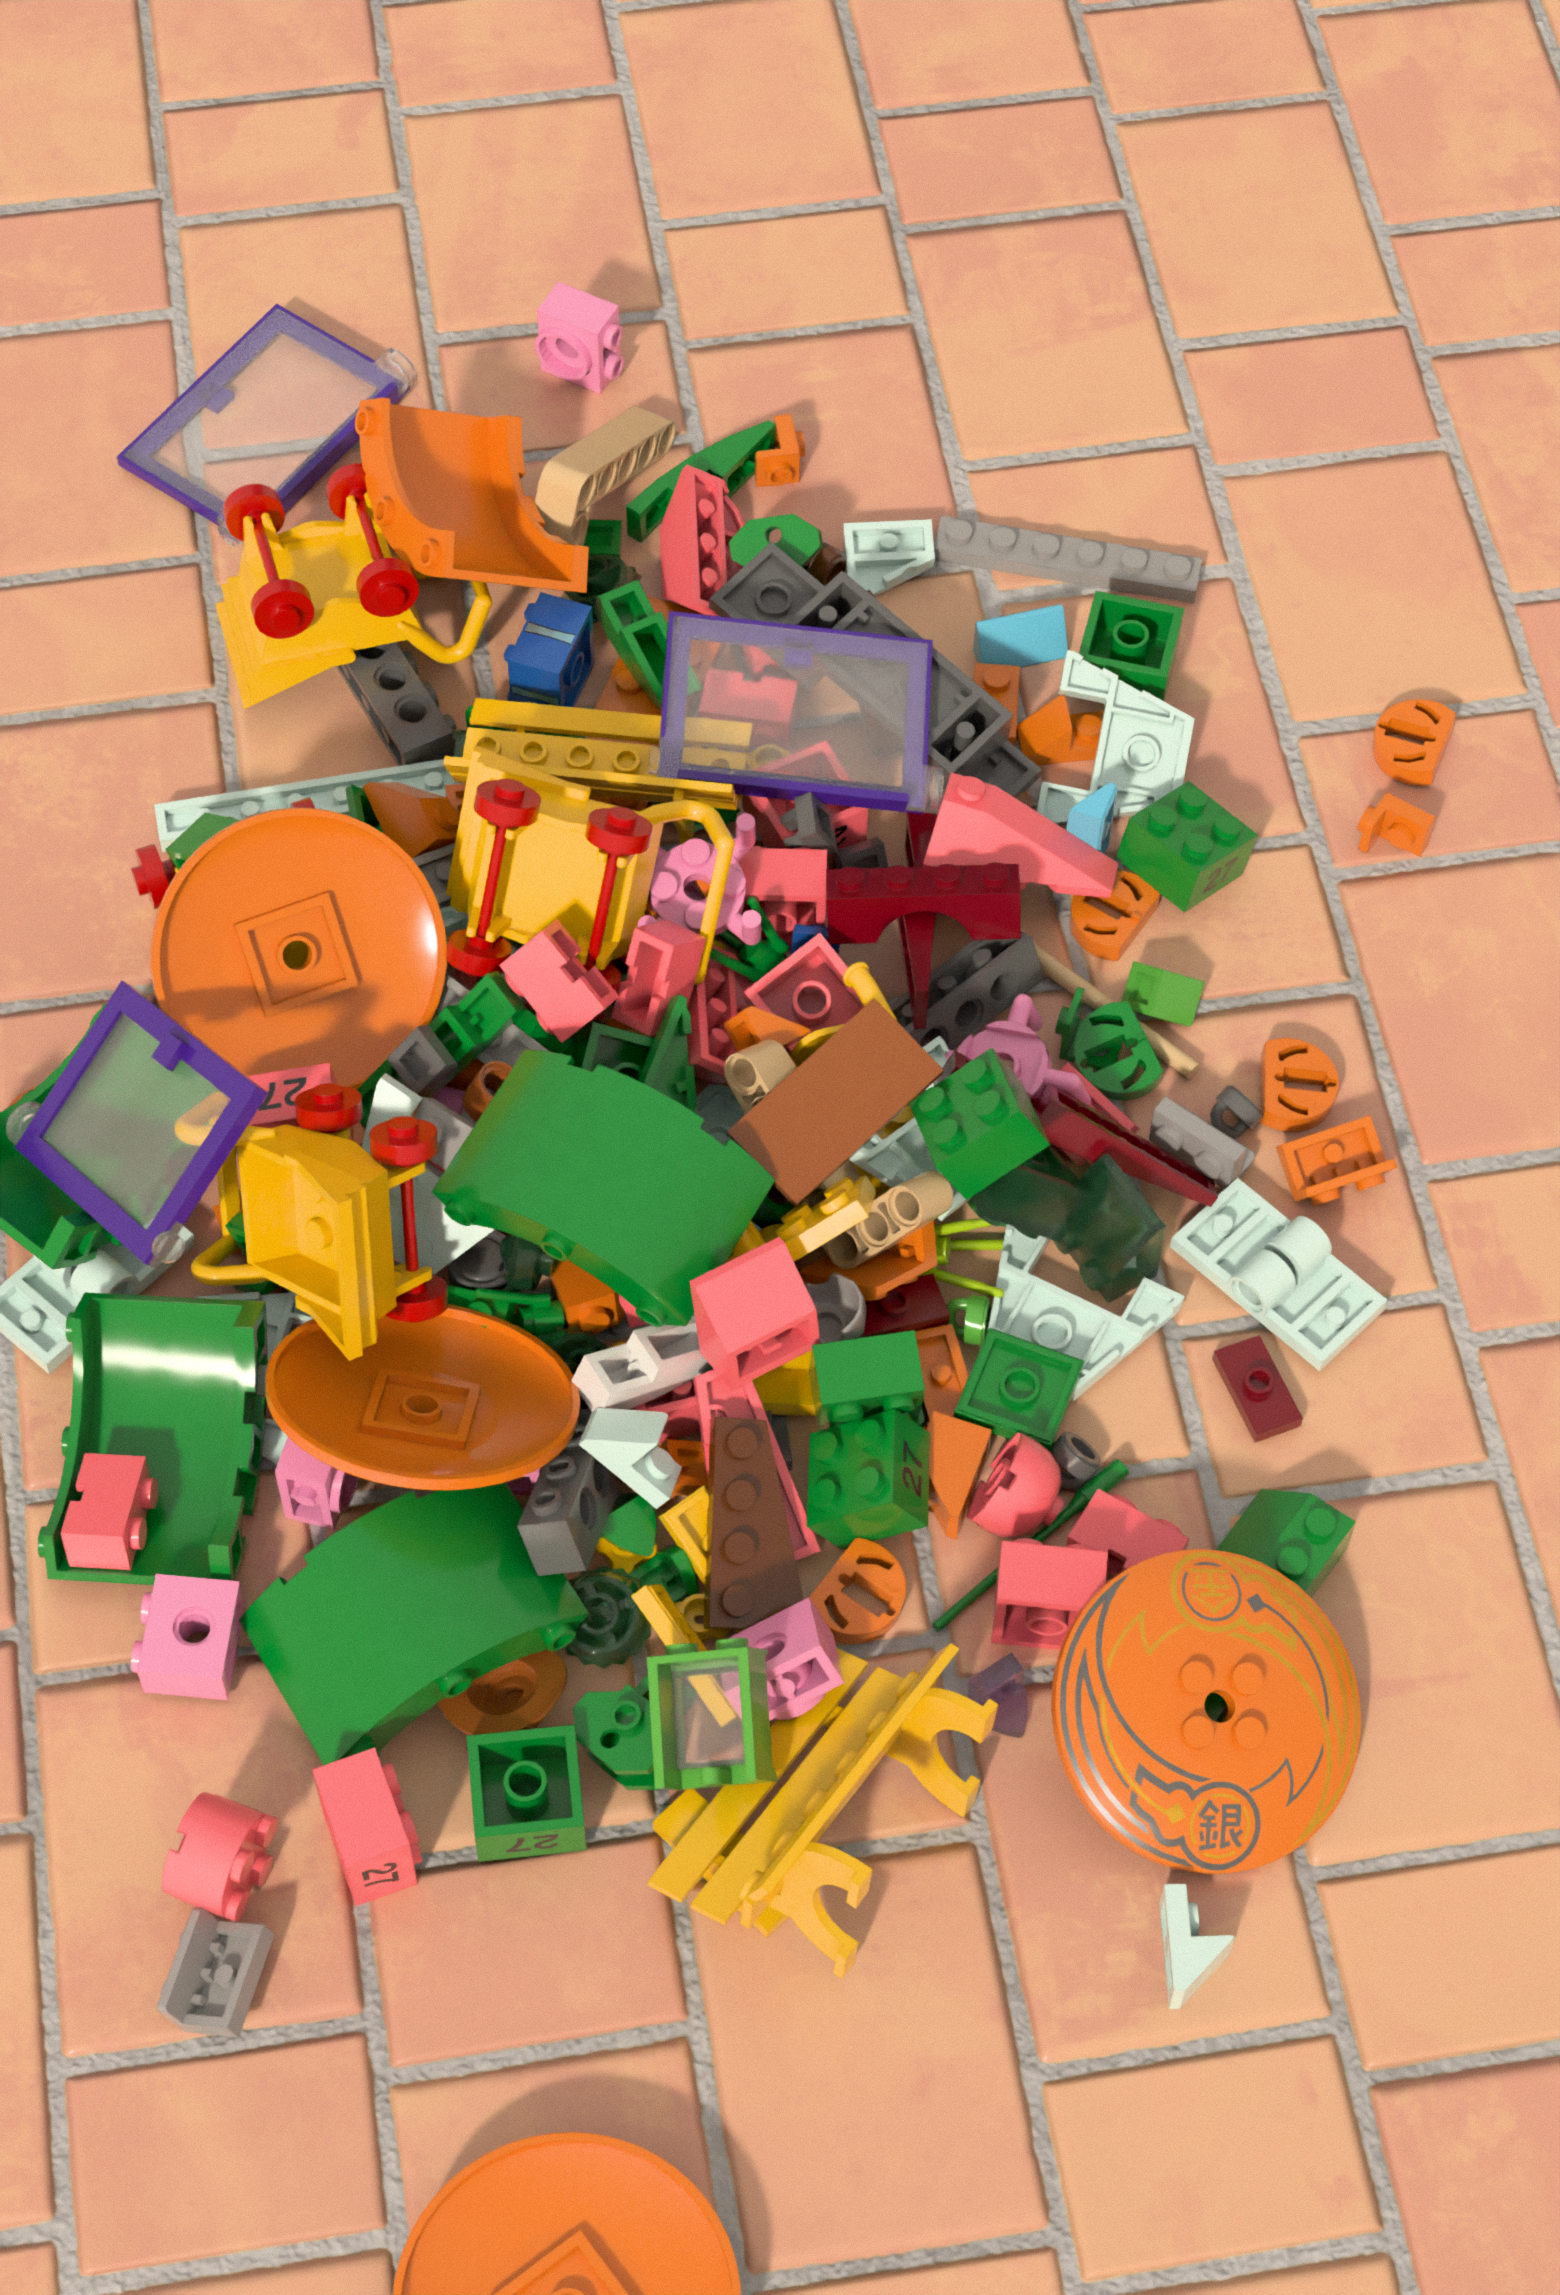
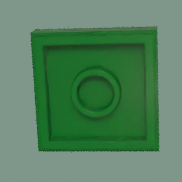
(1019, 1388)

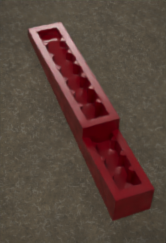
(917, 928)
(1091, 1135)

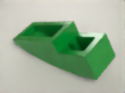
(636, 635)

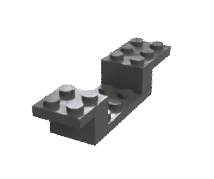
(965, 721)

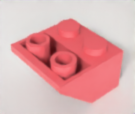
(753, 1314)

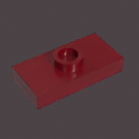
(907, 1308)
(1257, 1388)

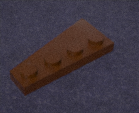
(748, 1535)

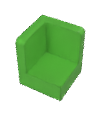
(1162, 994)

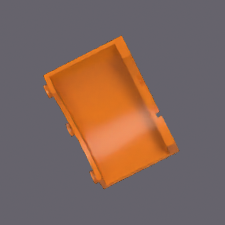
(455, 499)

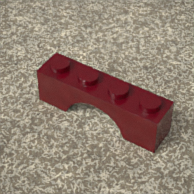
(977, 896)

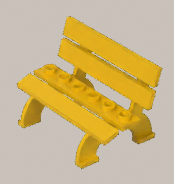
(603, 766)
(779, 1855)

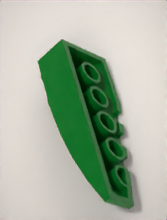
(1293, 1536)

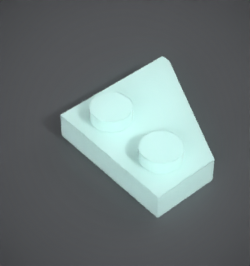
(887, 552)

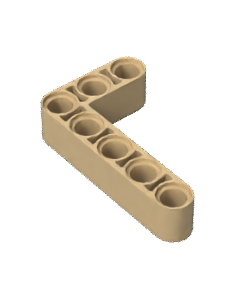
(597, 467)
(893, 1215)

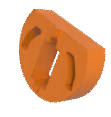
(1418, 720)
(1105, 935)
(1295, 1062)
(875, 1572)

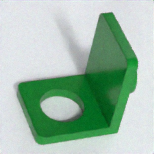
(1067, 1026)

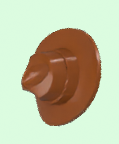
(509, 1696)

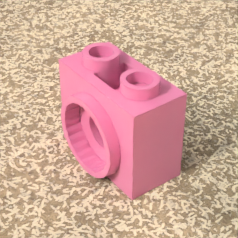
(579, 338)
(311, 1488)
(171, 1615)
(799, 1661)

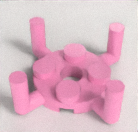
(694, 862)
(1018, 1043)

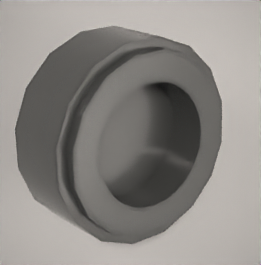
(1239, 1107)
(1077, 1458)

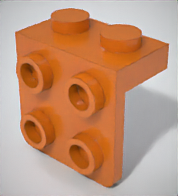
(885, 1271)

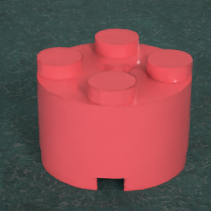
(219, 1855)

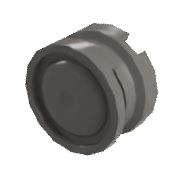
(480, 1265)

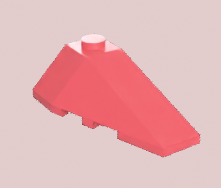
(989, 825)

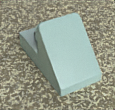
(627, 1447)
(1187, 1956)

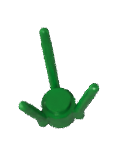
(757, 958)
(538, 1315)

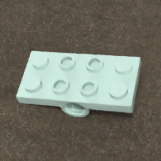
(1279, 1273)
(39, 1298)

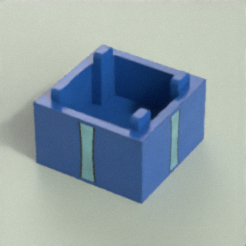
(551, 653)

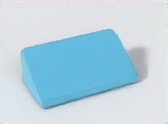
(1022, 638)
(1093, 817)

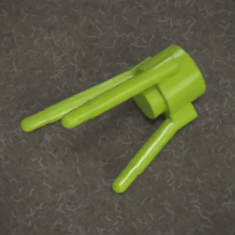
(945, 1245)

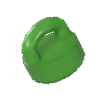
(976, 1318)

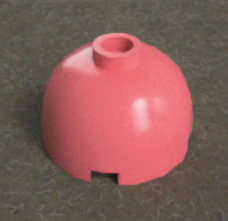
(1019, 1490)

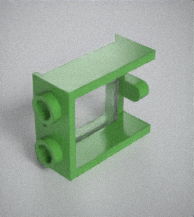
(710, 1716)

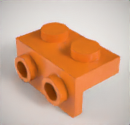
(1332, 1159)

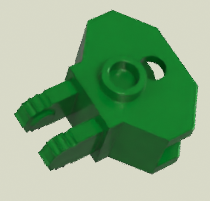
(798, 539)
(618, 1734)

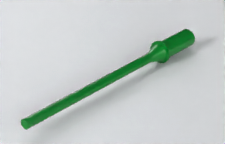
(1104, 1480)

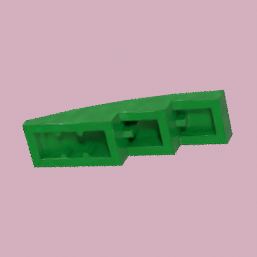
(728, 459)
(463, 1030)

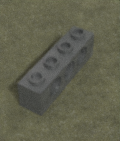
(399, 704)
(973, 989)
(568, 1507)

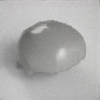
(839, 1308)

